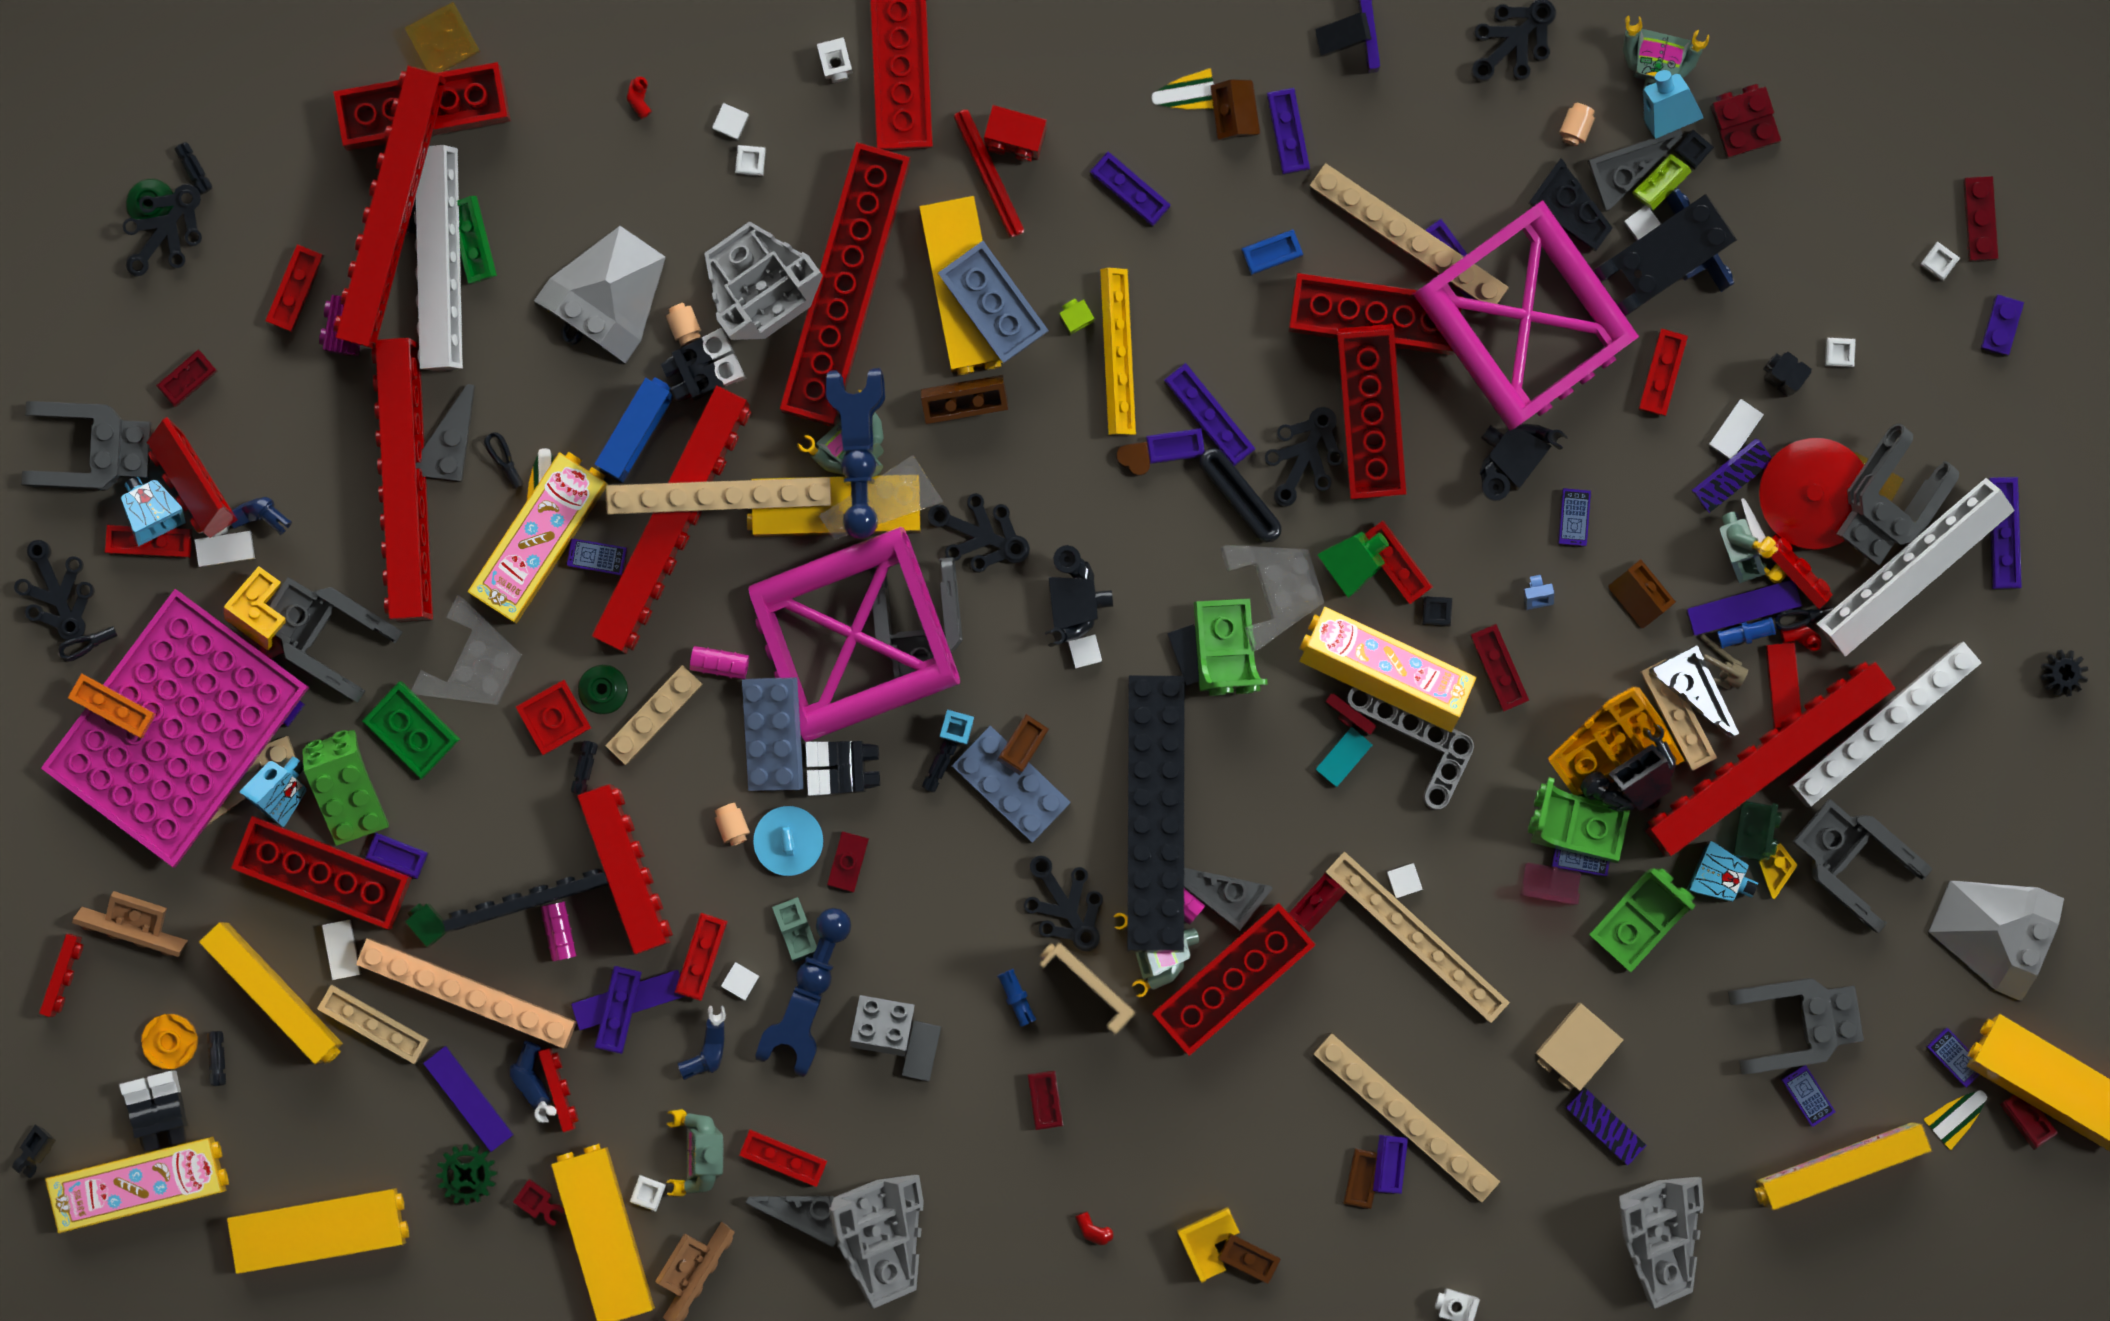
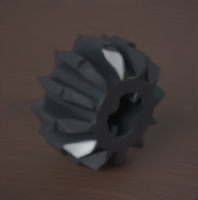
(2072, 667)

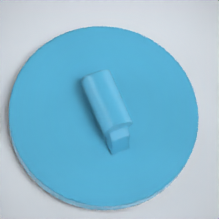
(788, 840)

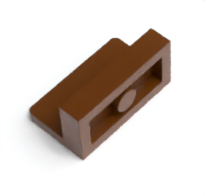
(1235, 109)
(1641, 594)

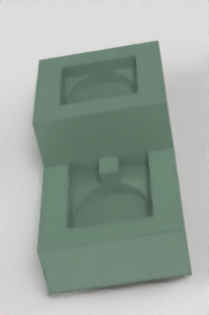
(795, 929)

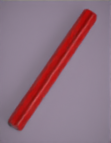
(988, 173)

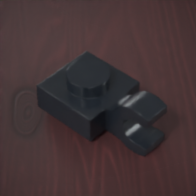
(34, 1148)

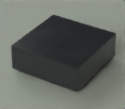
(1694, 149)
(1437, 611)

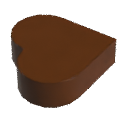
(1135, 457)

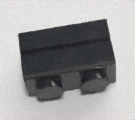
(1786, 373)

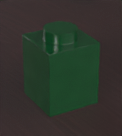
(426, 924)

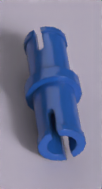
(1746, 632)
(1016, 997)

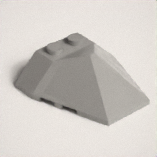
(759, 282)
(607, 291)
(1998, 931)
(879, 1236)
(1661, 1236)

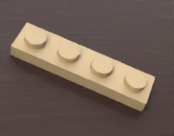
(654, 715)
(1681, 722)
(373, 1024)

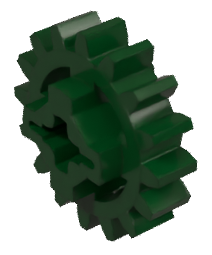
(456, 1165)

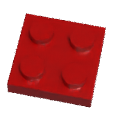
(553, 717)

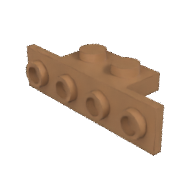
(132, 921)
(689, 1269)

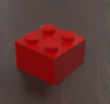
(1015, 133)

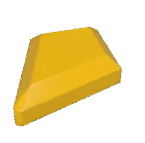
(1777, 870)

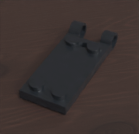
(1670, 252)

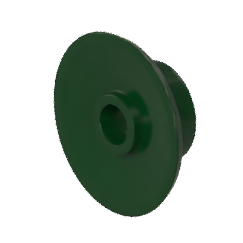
(147, 187)
(616, 689)

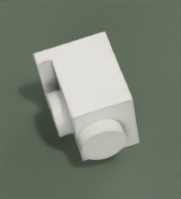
(835, 50)
(1445, 1301)

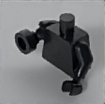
(1514, 457)
(1074, 598)
(1640, 778)

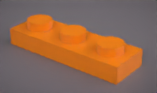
(111, 705)

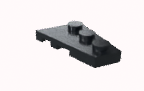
(1572, 207)

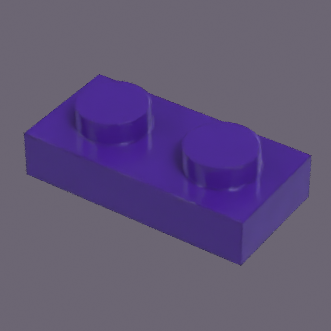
(2002, 325)

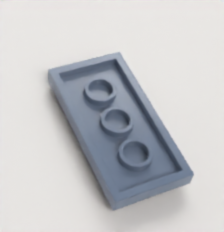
(993, 302)
(772, 734)
(1023, 799)

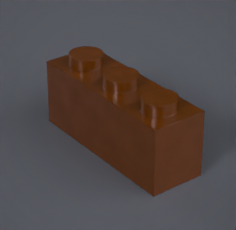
(964, 399)

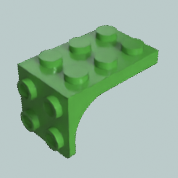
(1224, 648)
(343, 787)
(1577, 824)
(1642, 918)

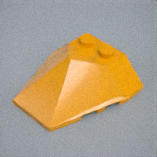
(1609, 739)

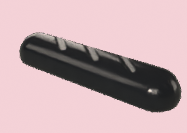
(1240, 495)

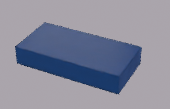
(1272, 252)

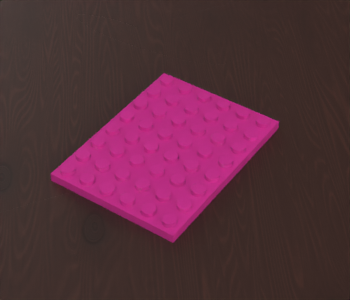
(213, 718)

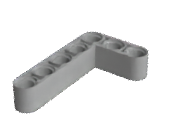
(1421, 735)

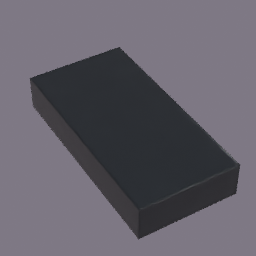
(1343, 34)
(1185, 650)

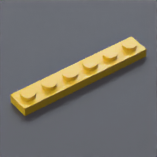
(1118, 351)

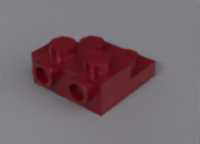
(1745, 120)

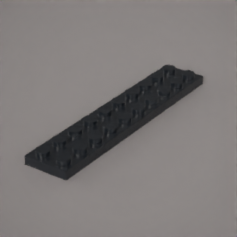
(1156, 814)

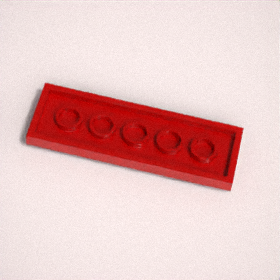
(901, 74)

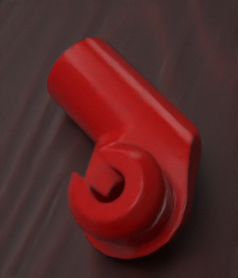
(636, 96)
(1805, 636)
(1093, 1233)

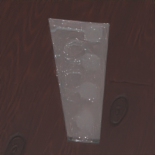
(891, 496)

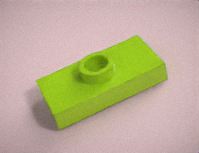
(1661, 182)

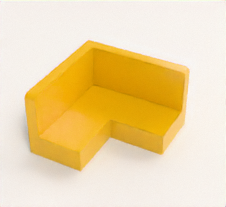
(249, 610)
(1201, 1238)

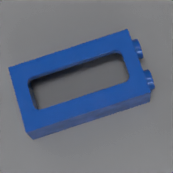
(635, 429)

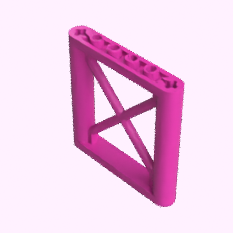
(1609, 324)
(880, 551)

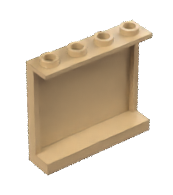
(1124, 1012)

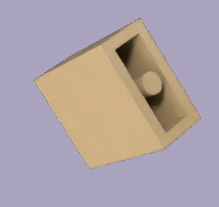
(1578, 1047)

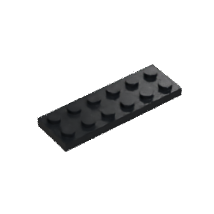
(515, 902)

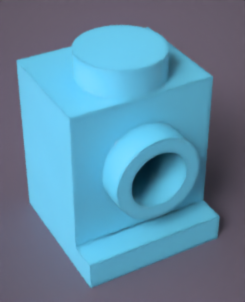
(957, 727)

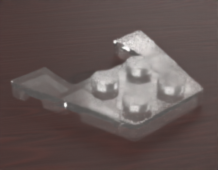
(1287, 585)
(482, 666)

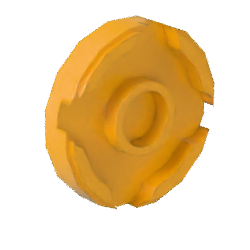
(169, 1041)

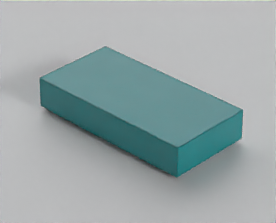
(1344, 757)

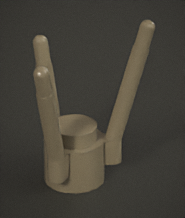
(1732, 671)

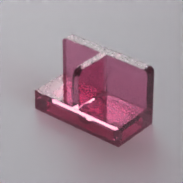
(1551, 883)

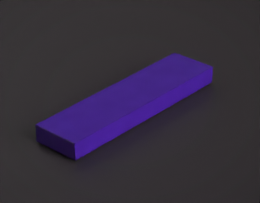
(1209, 414)
(2006, 540)
(1743, 607)
(650, 994)
(468, 1098)

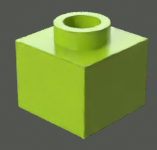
(1076, 316)

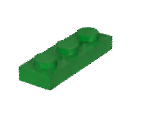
(474, 242)

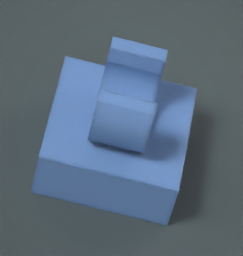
(1538, 594)

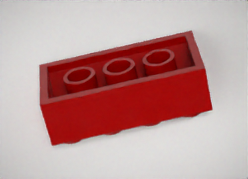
(190, 479)

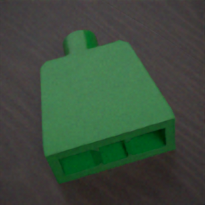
(1354, 561)

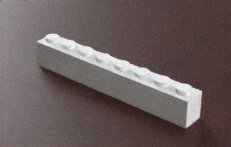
(439, 262)
(1915, 567)
(1885, 724)

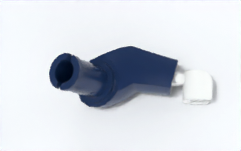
(259, 509)
(712, 1049)
(529, 1083)

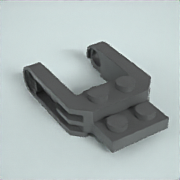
(116, 448)
(1874, 519)
(306, 617)
(915, 642)
(1835, 839)
(1827, 1015)

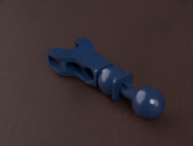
(857, 441)
(812, 981)

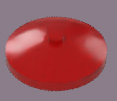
(1807, 491)

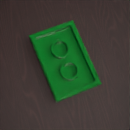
(411, 730)

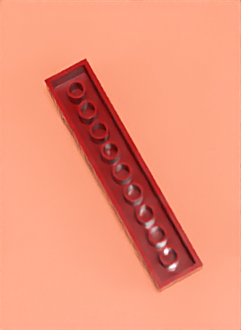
(390, 206)
(848, 280)
(403, 484)
(668, 530)
(1770, 759)

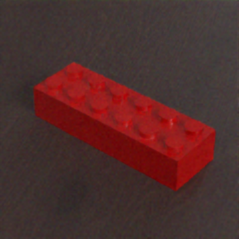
(469, 100)
(1328, 303)
(1372, 411)
(624, 868)
(321, 872)
(1233, 979)

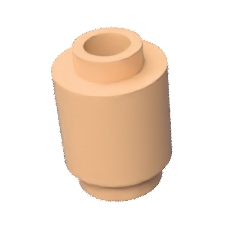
(1577, 124)
(683, 324)
(731, 824)

